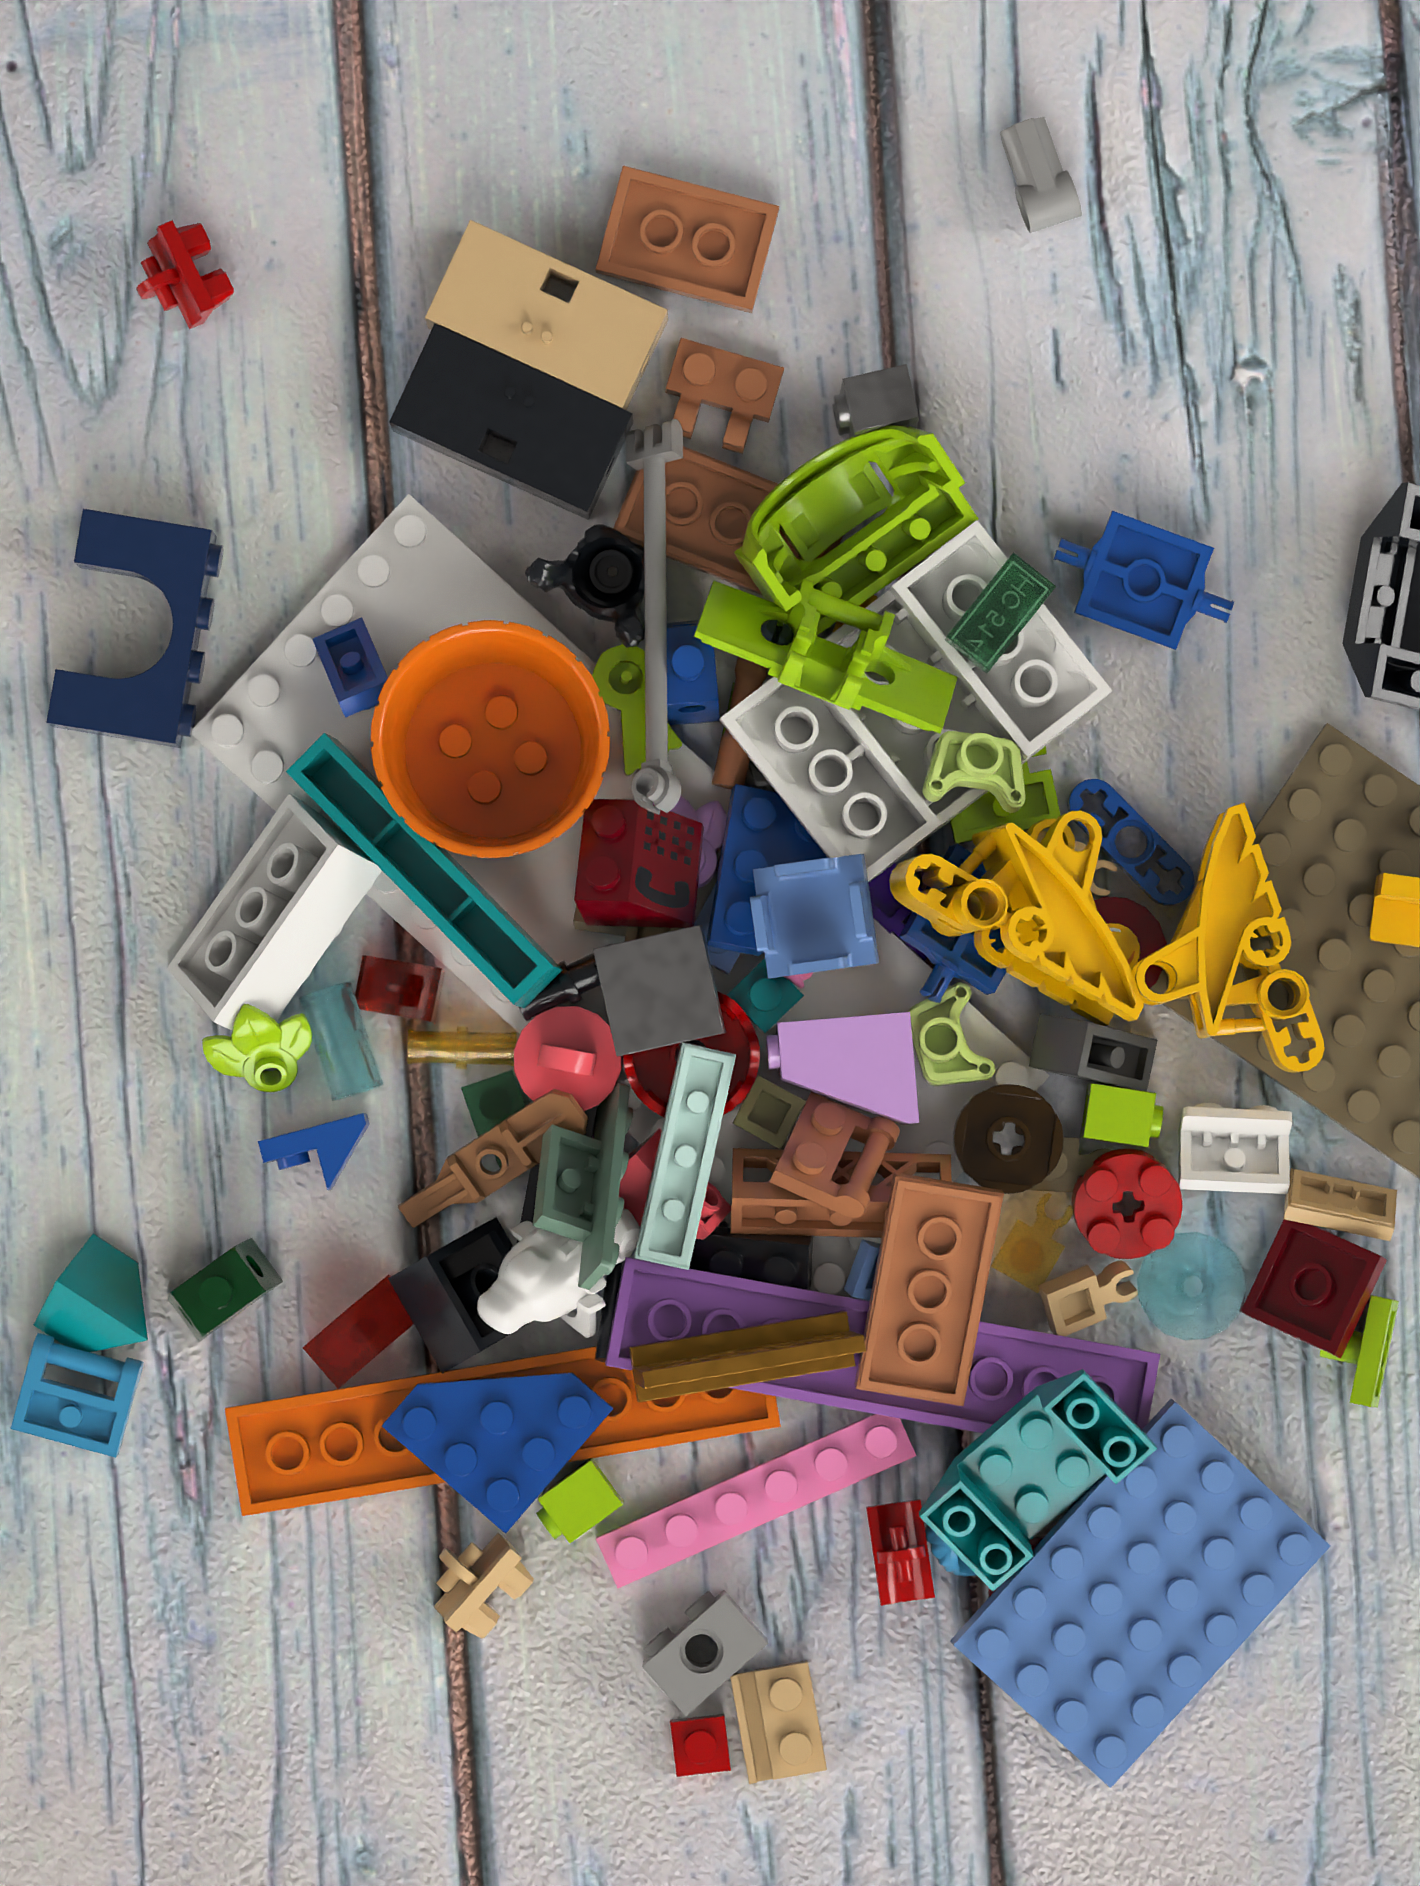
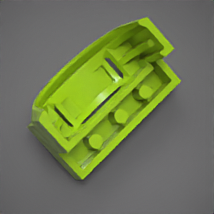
(840, 492)

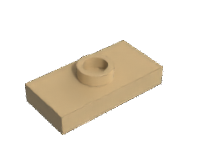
(1340, 1204)

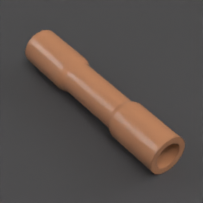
(731, 759)

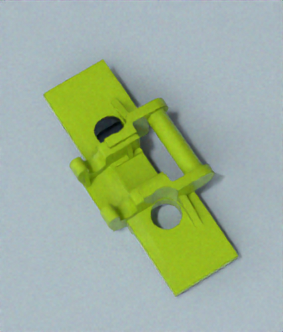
(819, 667)

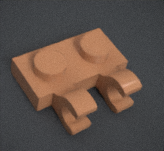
(725, 382)

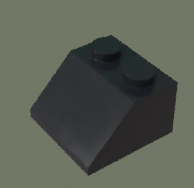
(444, 1293)

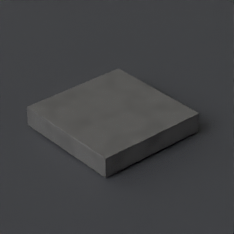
(659, 990)

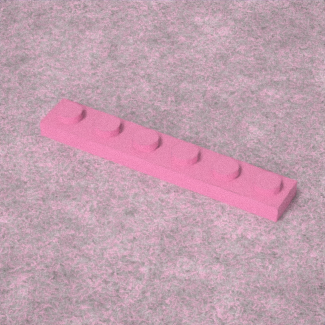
(754, 1497)

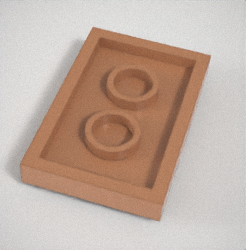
(687, 239)

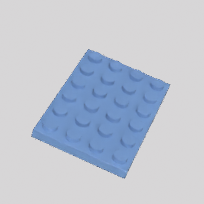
(1140, 1595)

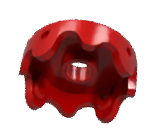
(653, 1070)

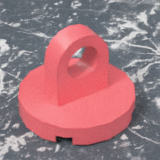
(568, 1053)

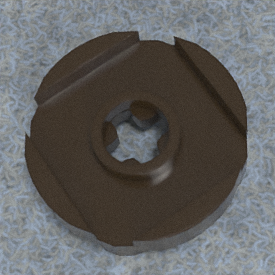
(1032, 1118)

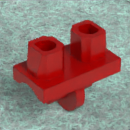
(175, 277)
(900, 1552)

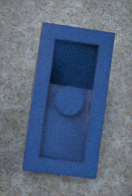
(352, 666)
(332, 1140)

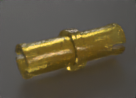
(461, 1047)

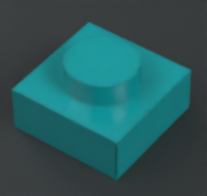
(764, 998)

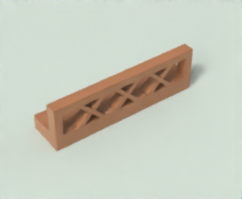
(776, 1211)

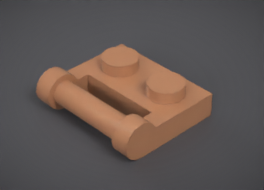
(818, 1147)

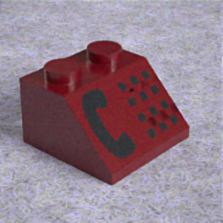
(637, 866)

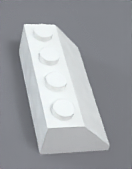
(274, 915)

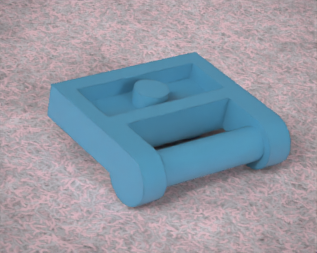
(74, 1413)

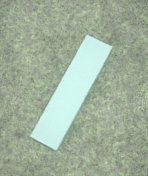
(684, 1156)

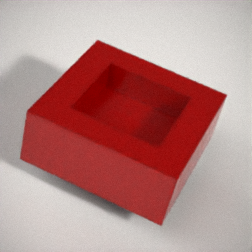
(700, 1745)

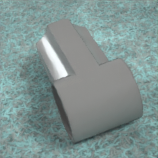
(1043, 190)

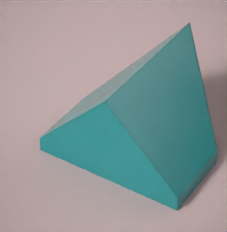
(96, 1300)

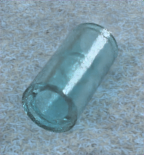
(341, 1041)

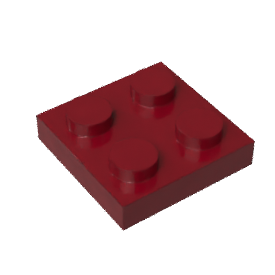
(1313, 1286)

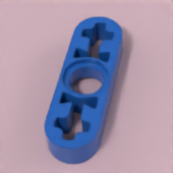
(1150, 879)

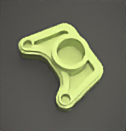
(976, 763)
(941, 1041)

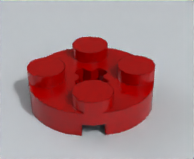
(1104, 1183)

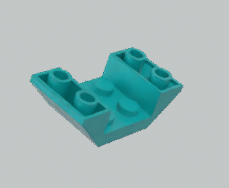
(1030, 1472)

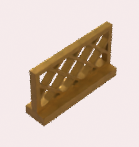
(744, 1356)

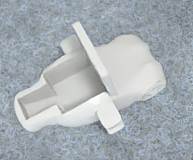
(542, 1280)

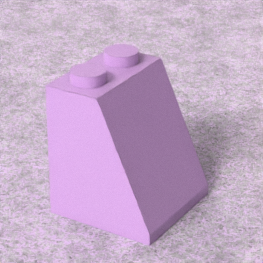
(851, 1060)

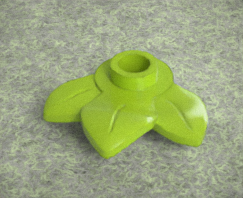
(260, 1044)

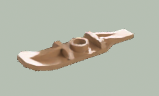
(513, 1140)

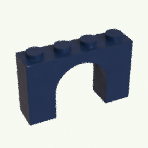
(154, 703)

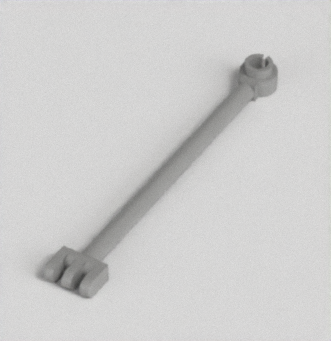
(651, 452)

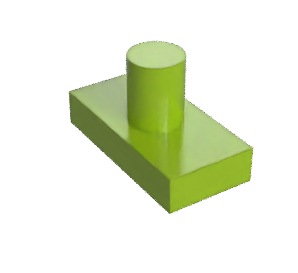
(1370, 1351)

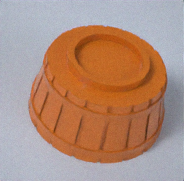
(490, 739)

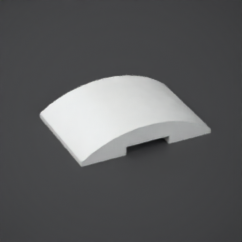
(863, 773)

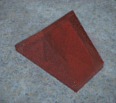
(399, 988)

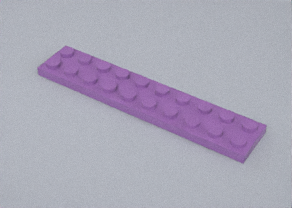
(1007, 1362)

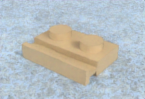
(778, 1722)

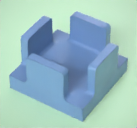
(814, 916)

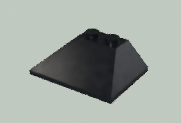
(1385, 604)

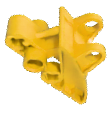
(1040, 905)
(1215, 937)

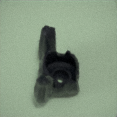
(590, 586)

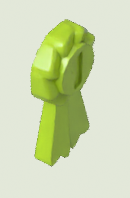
(622, 685)

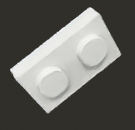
(1234, 1149)

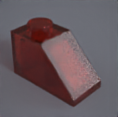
(359, 1333)

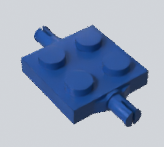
(1143, 580)
(955, 954)

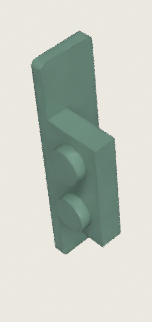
(582, 1184)

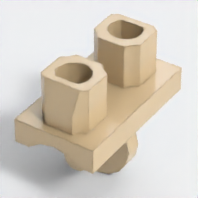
(473, 1579)

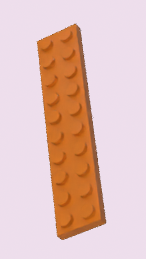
(336, 1449)

